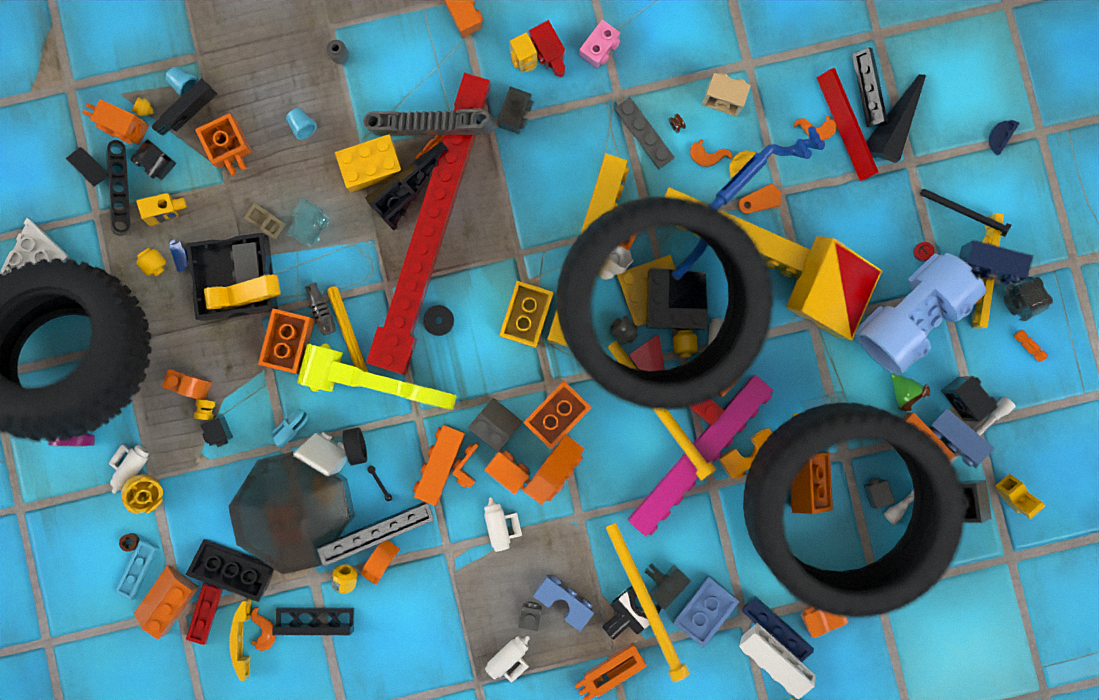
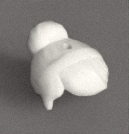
(617, 263)

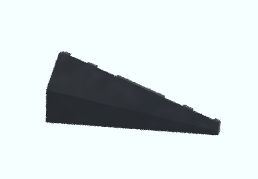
(890, 137)
(396, 194)

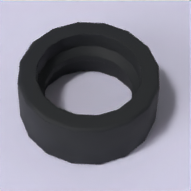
(354, 446)

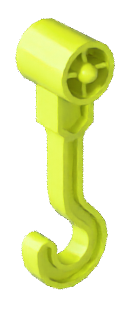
(323, 368)

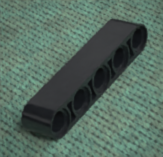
(121, 179)

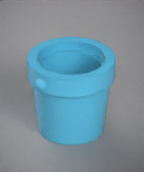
(180, 80)
(301, 123)

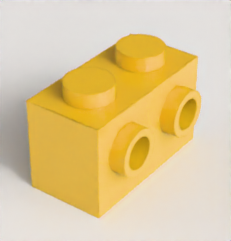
(523, 53)

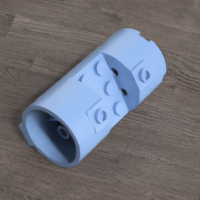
(939, 291)

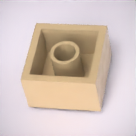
(726, 94)

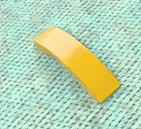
(240, 662)

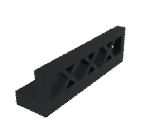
(314, 628)

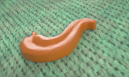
(825, 131)
(704, 159)
(266, 639)

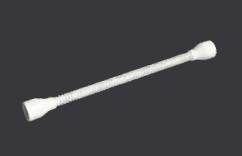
(1005, 406)

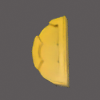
(739, 161)

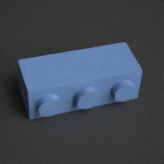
(961, 438)

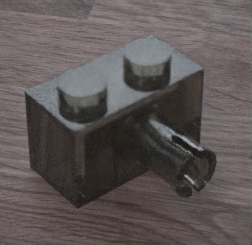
(515, 110)
(667, 585)

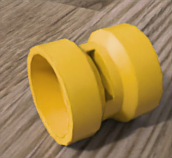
(203, 414)

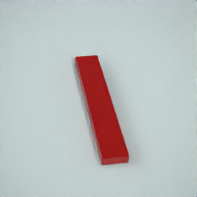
(847, 124)

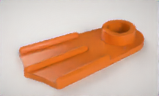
(761, 199)

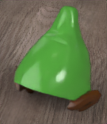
(908, 391)

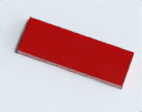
(204, 614)

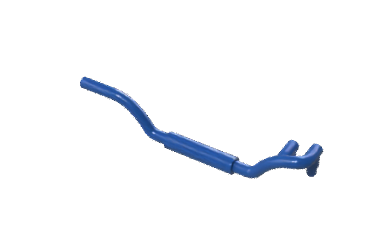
(743, 176)

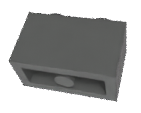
(246, 262)

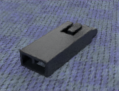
(185, 108)

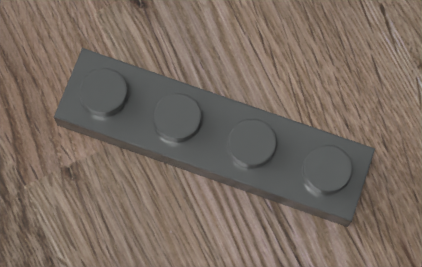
(644, 133)

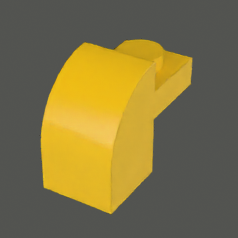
(1017, 496)

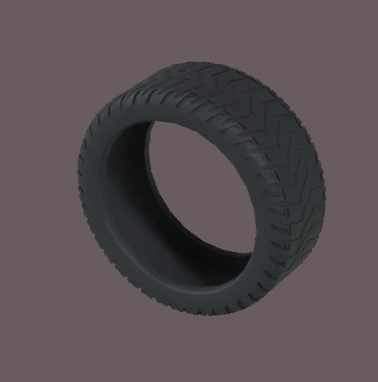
(736, 342)
(916, 559)

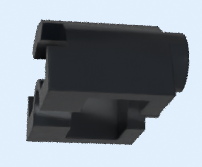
(153, 159)

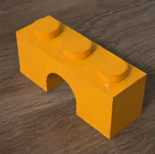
(735, 464)

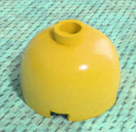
(141, 494)

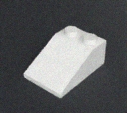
(323, 453)

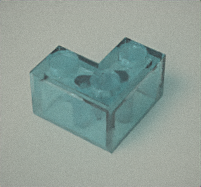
(308, 223)

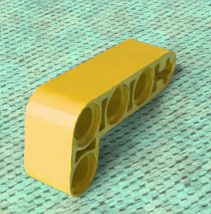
(242, 293)

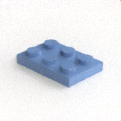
(705, 611)

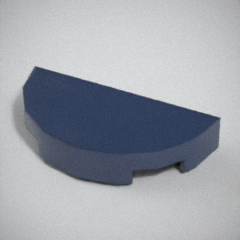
(1001, 134)

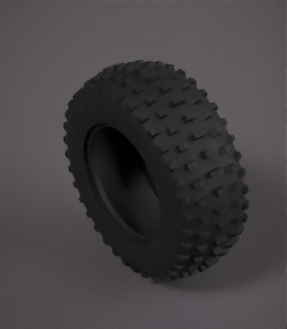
(103, 377)

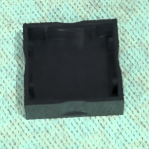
(212, 267)

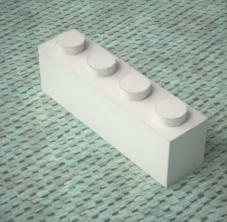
(777, 661)

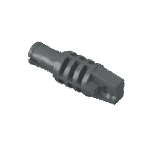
(320, 310)

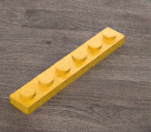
(982, 308)

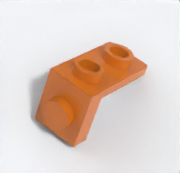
(463, 478)

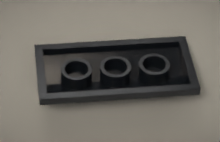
(230, 570)

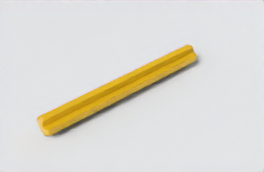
(346, 328)

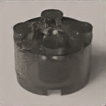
(1027, 298)

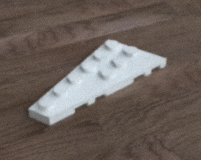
(32, 246)

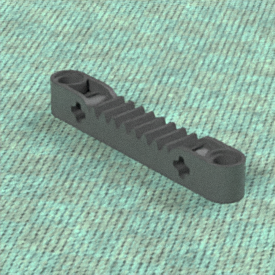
(440, 123)

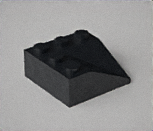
(675, 302)

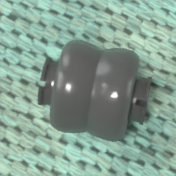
(624, 330)

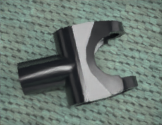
(627, 615)

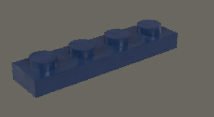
(774, 625)

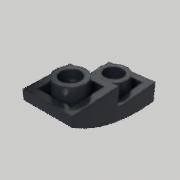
(87, 166)

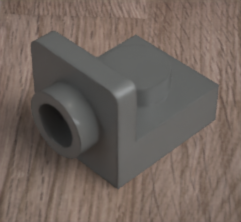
(530, 616)

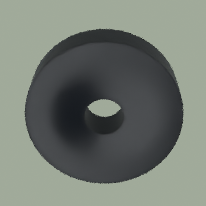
(430, 320)

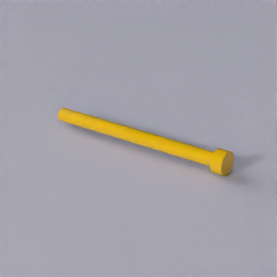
(704, 468)
(678, 671)

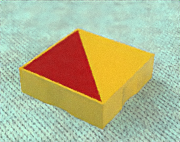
(834, 288)

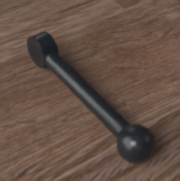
(371, 469)

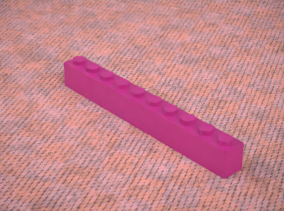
(709, 444)

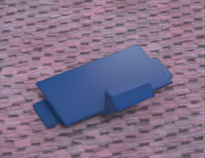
(179, 255)

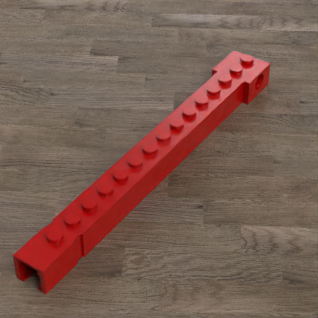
(394, 342)

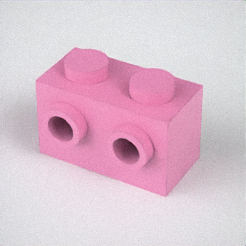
(600, 44)

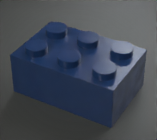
(996, 262)

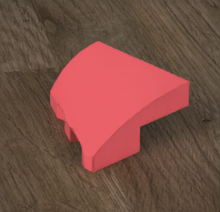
(649, 356)

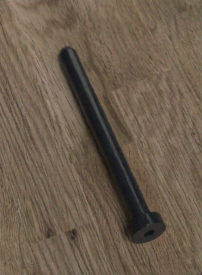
(967, 212)

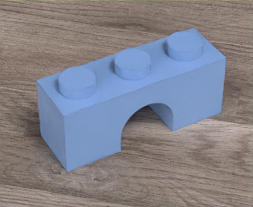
(579, 610)

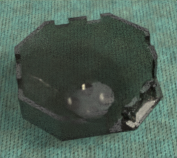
(289, 511)

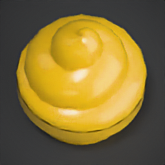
(142, 107)

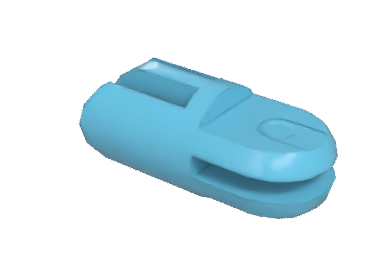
(289, 427)

